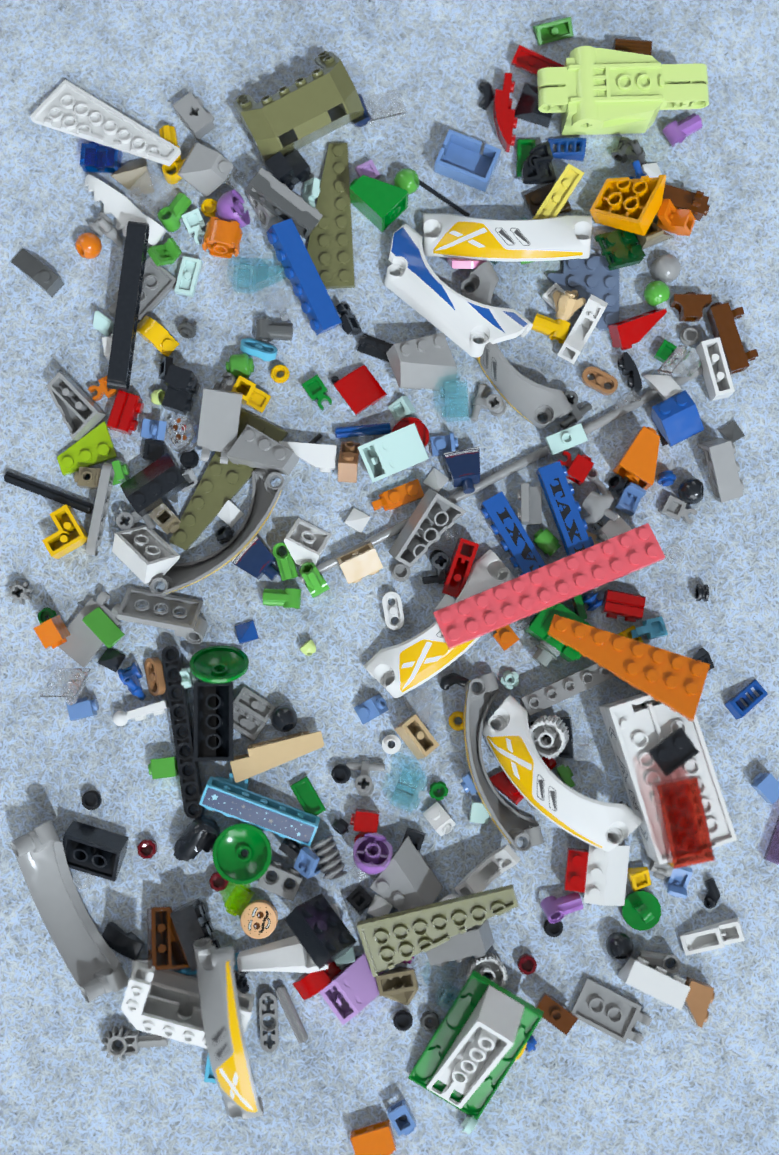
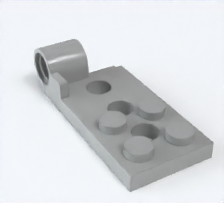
(186, 625)

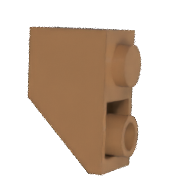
(348, 462)
(698, 1000)

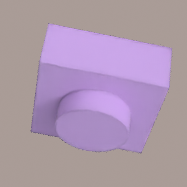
(367, 169)

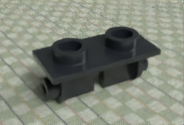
(374, 347)

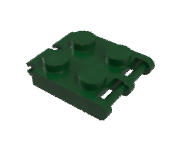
(621, 247)

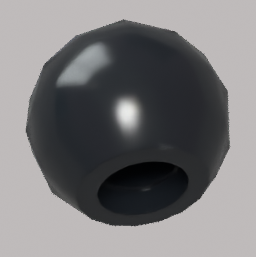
(691, 491)
(284, 718)
(619, 945)

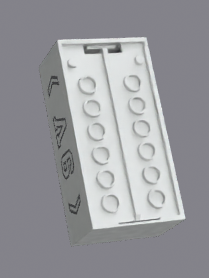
(635, 728)

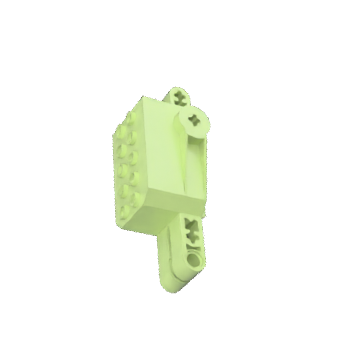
(617, 90)

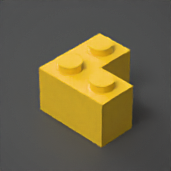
(70, 533)

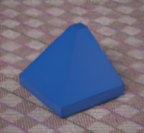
(246, 632)

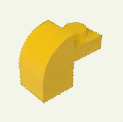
(156, 335)
(251, 395)

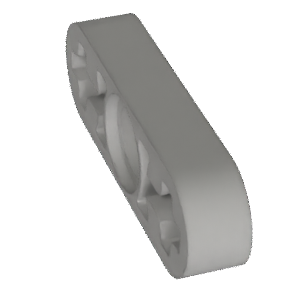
(274, 1035)

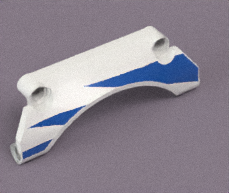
(459, 318)

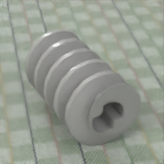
(329, 859)

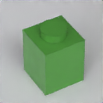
(163, 767)

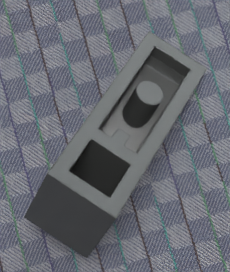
(38, 272)

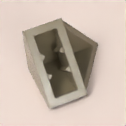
(130, 172)
(653, 236)
(398, 984)

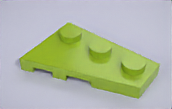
(88, 451)

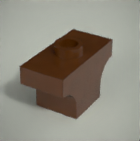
(690, 305)
(556, 1013)

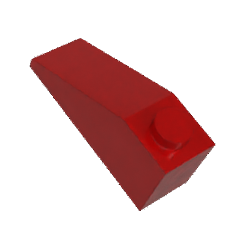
(634, 329)
(459, 567)

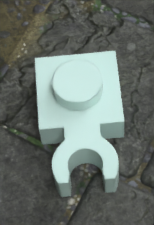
(311, 191)
(194, 223)
(187, 678)

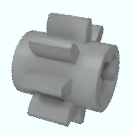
(23, 596)
(660, 871)

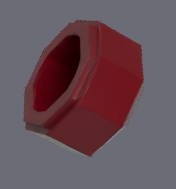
(147, 848)
(217, 882)
(527, 964)

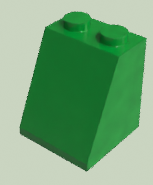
(378, 200)

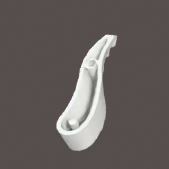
(122, 209)

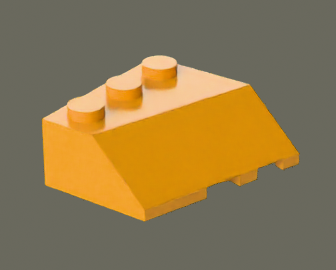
(629, 203)

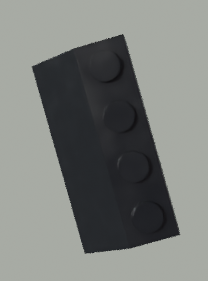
(213, 722)

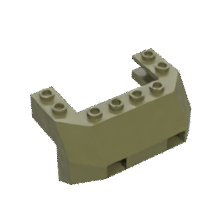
(302, 110)

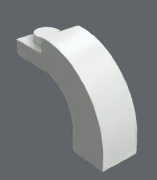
(582, 329)
(487, 871)

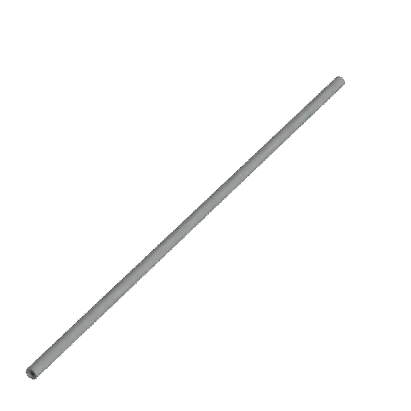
(508, 470)

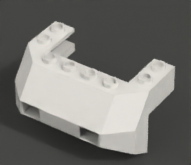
(170, 1004)

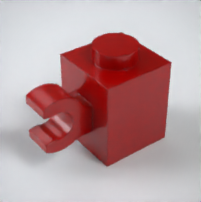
(578, 468)
(365, 822)

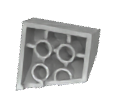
(423, 362)
(407, 879)

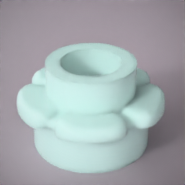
(508, 674)
(469, 1124)

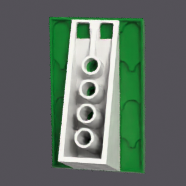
(475, 1044)

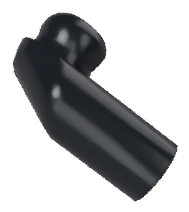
(486, 89)
(452, 679)
(713, 894)

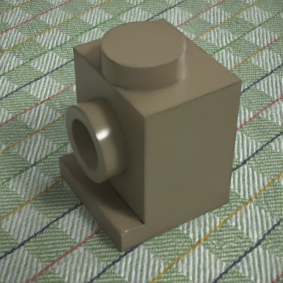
(80, 477)
(165, 519)

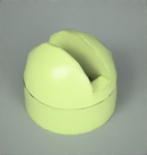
(154, 395)
(308, 648)

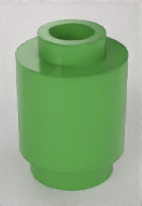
(546, 541)

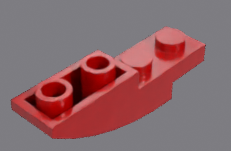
(503, 114)

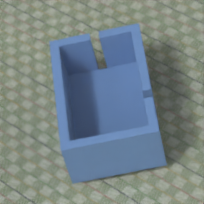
(464, 161)

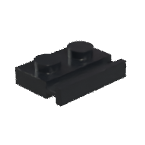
(673, 751)

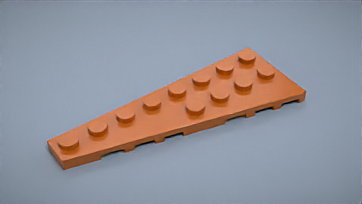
(657, 672)

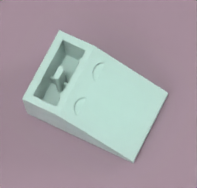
(393, 452)

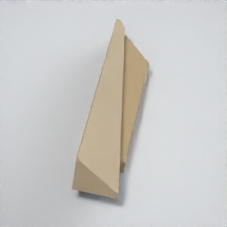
(274, 752)

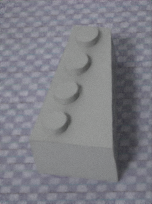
(425, 526)

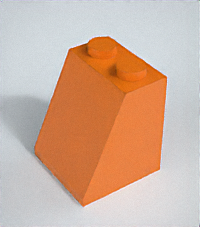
(640, 458)

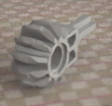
(131, 1042)

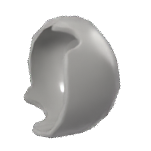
(665, 268)

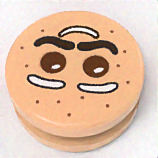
(259, 919)

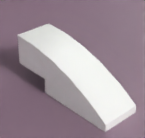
(712, 936)

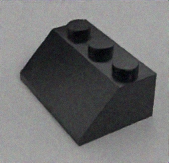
(154, 485)
(94, 850)

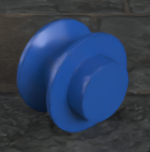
(592, 601)

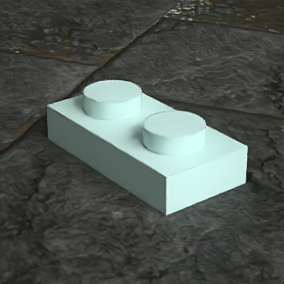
(188, 276)

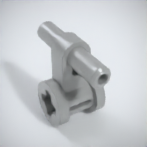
(103, 225)
(487, 403)
(133, 519)
(365, 767)

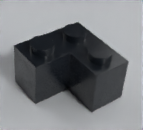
(288, 169)
(180, 390)

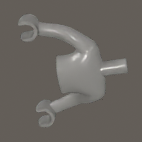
(597, 504)

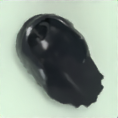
(197, 837)

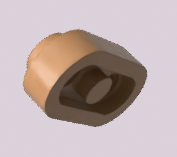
(599, 380)
(155, 676)

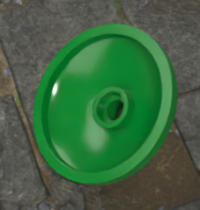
(219, 664)
(229, 857)

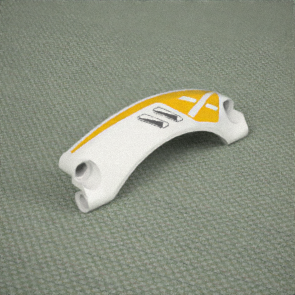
(507, 240)
(427, 654)
(573, 812)

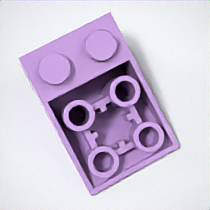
(351, 989)

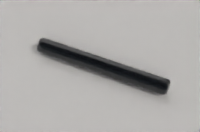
(48, 492)

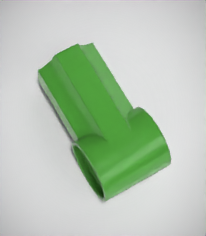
(171, 215)
(285, 564)
(314, 581)
(287, 598)

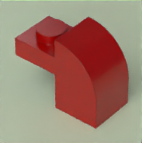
(312, 983)

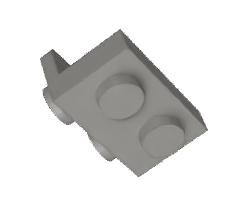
(531, 504)

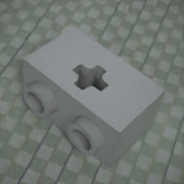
(187, 109)

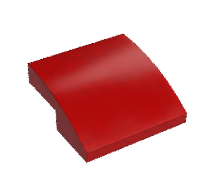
(360, 389)

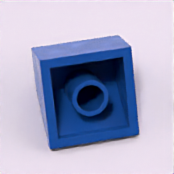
(677, 418)

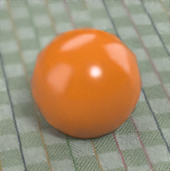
(88, 245)

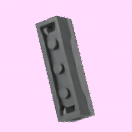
(283, 202)

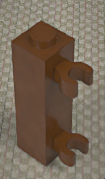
(687, 200)
(723, 325)

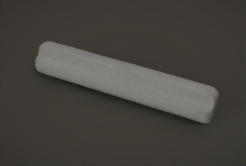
(291, 1014)

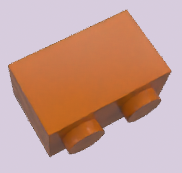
(52, 632)
(374, 1139)

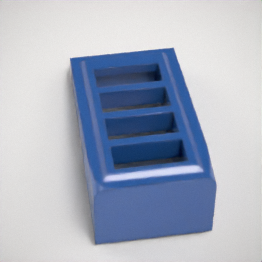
(573, 155)
(737, 708)

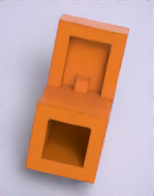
(675, 220)

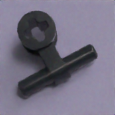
(440, 567)

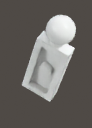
(121, 717)

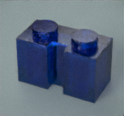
(99, 158)

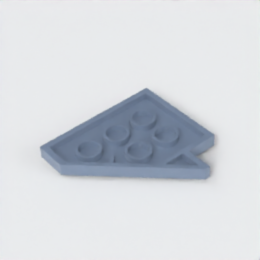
(594, 278)

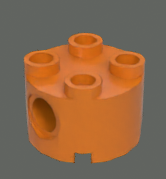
(222, 238)

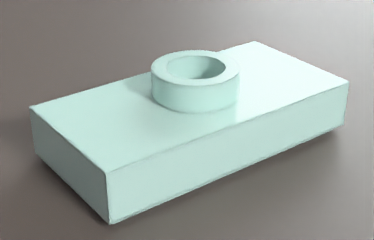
(566, 439)

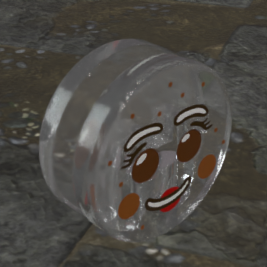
(181, 434)

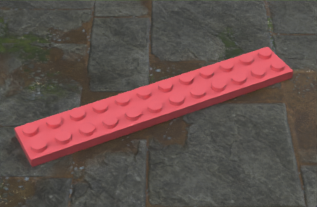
(548, 585)

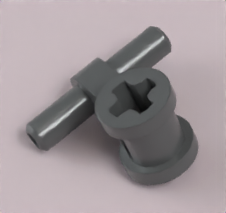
(629, 150)
(576, 414)

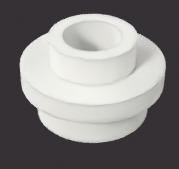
(391, 738)

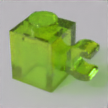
(238, 900)

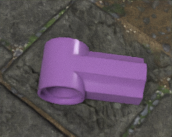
(678, 131)
(556, 908)

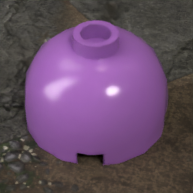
(230, 208)
(372, 853)

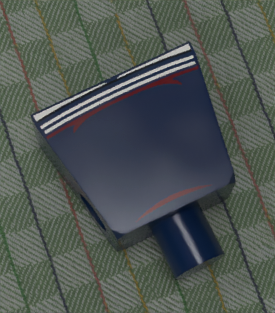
(463, 468)
(256, 560)

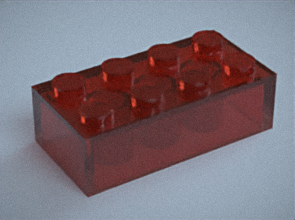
(682, 821)

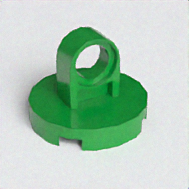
(641, 910)

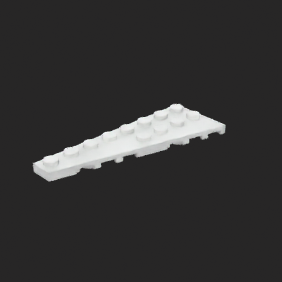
(86, 117)

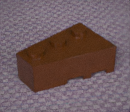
(163, 941)

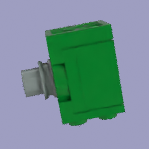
(549, 646)

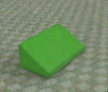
(553, 30)
(103, 627)

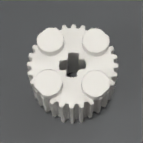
(555, 729)
(491, 964)

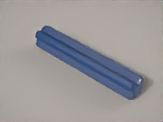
(363, 430)

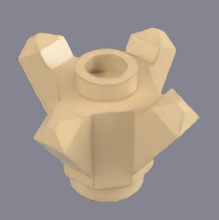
(567, 303)

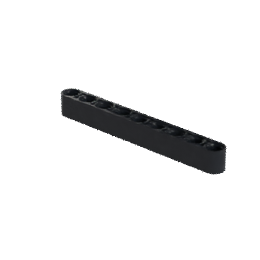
(128, 306)
(180, 741)

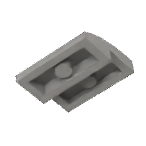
(250, 713)

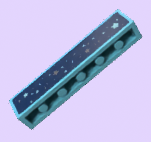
(259, 811)

